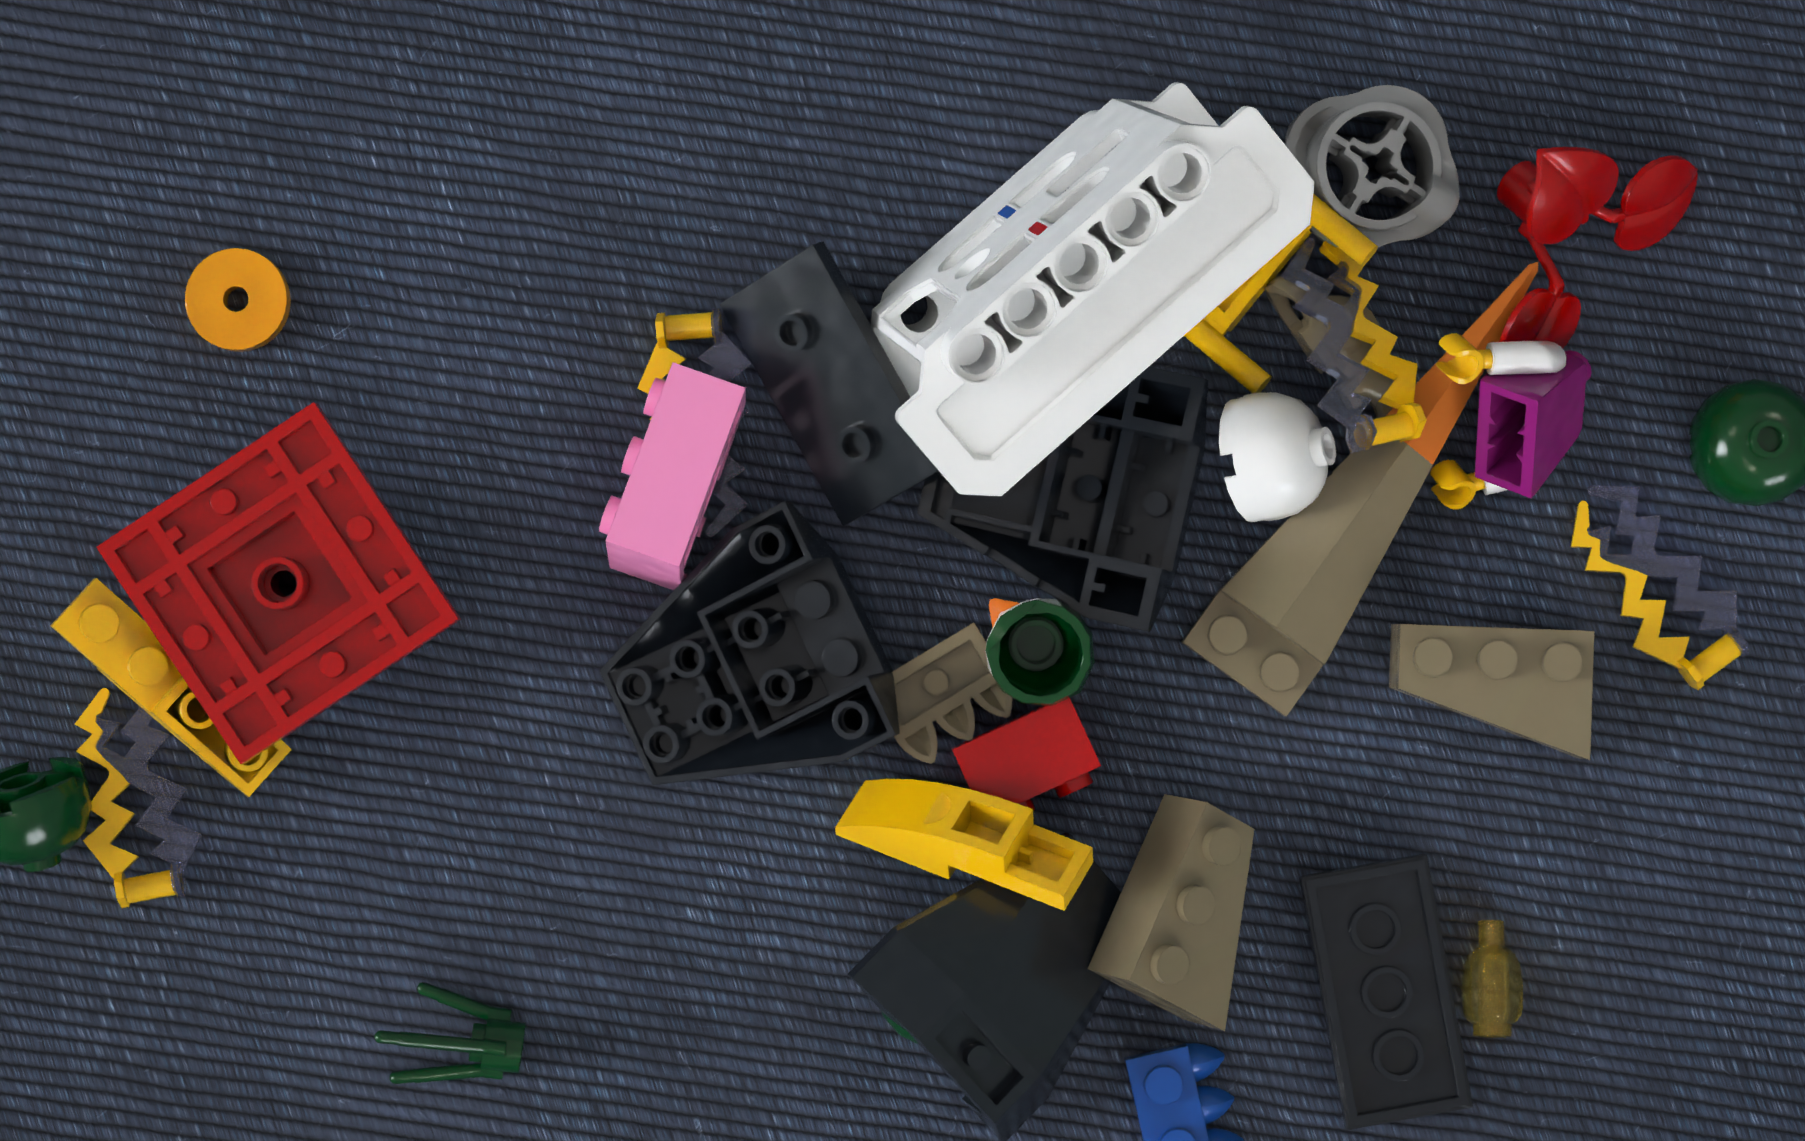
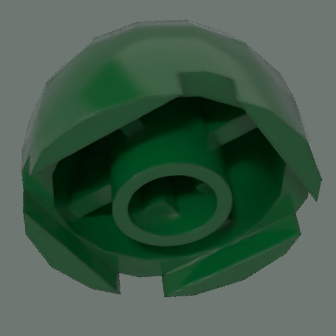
(1750, 442)
(42, 812)

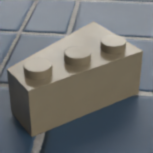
(1181, 913)

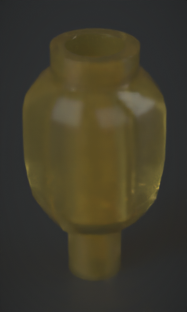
(1492, 984)

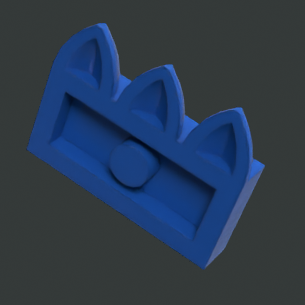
(1170, 1101)

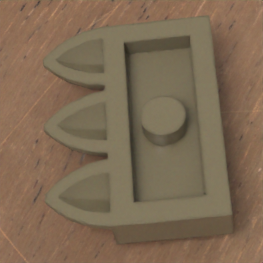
(940, 689)

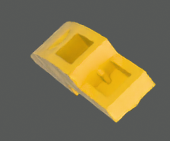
(139, 666)
(966, 830)

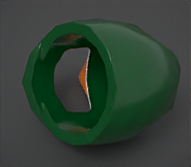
(1038, 650)

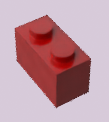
(1030, 756)

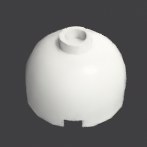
(1276, 455)

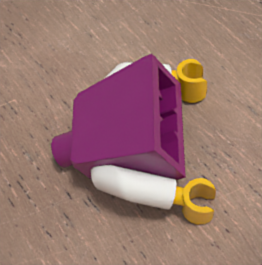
(1525, 415)

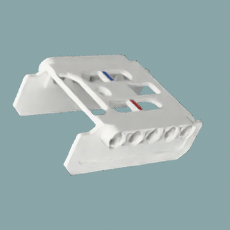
(1071, 296)

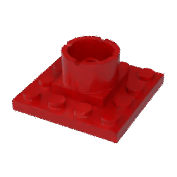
(212, 567)

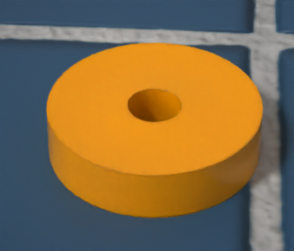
(208, 296)

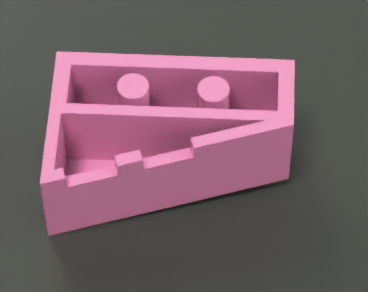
(672, 475)

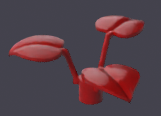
(1559, 197)

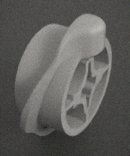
(1409, 118)

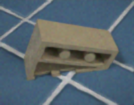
(1505, 677)

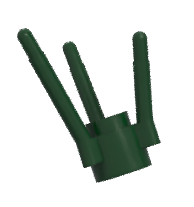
(493, 1044)

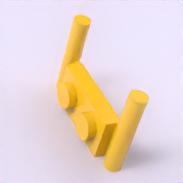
(1210, 331)

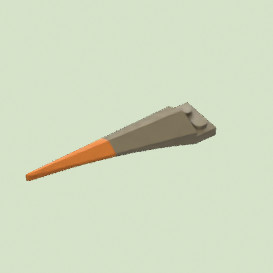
(1298, 591)

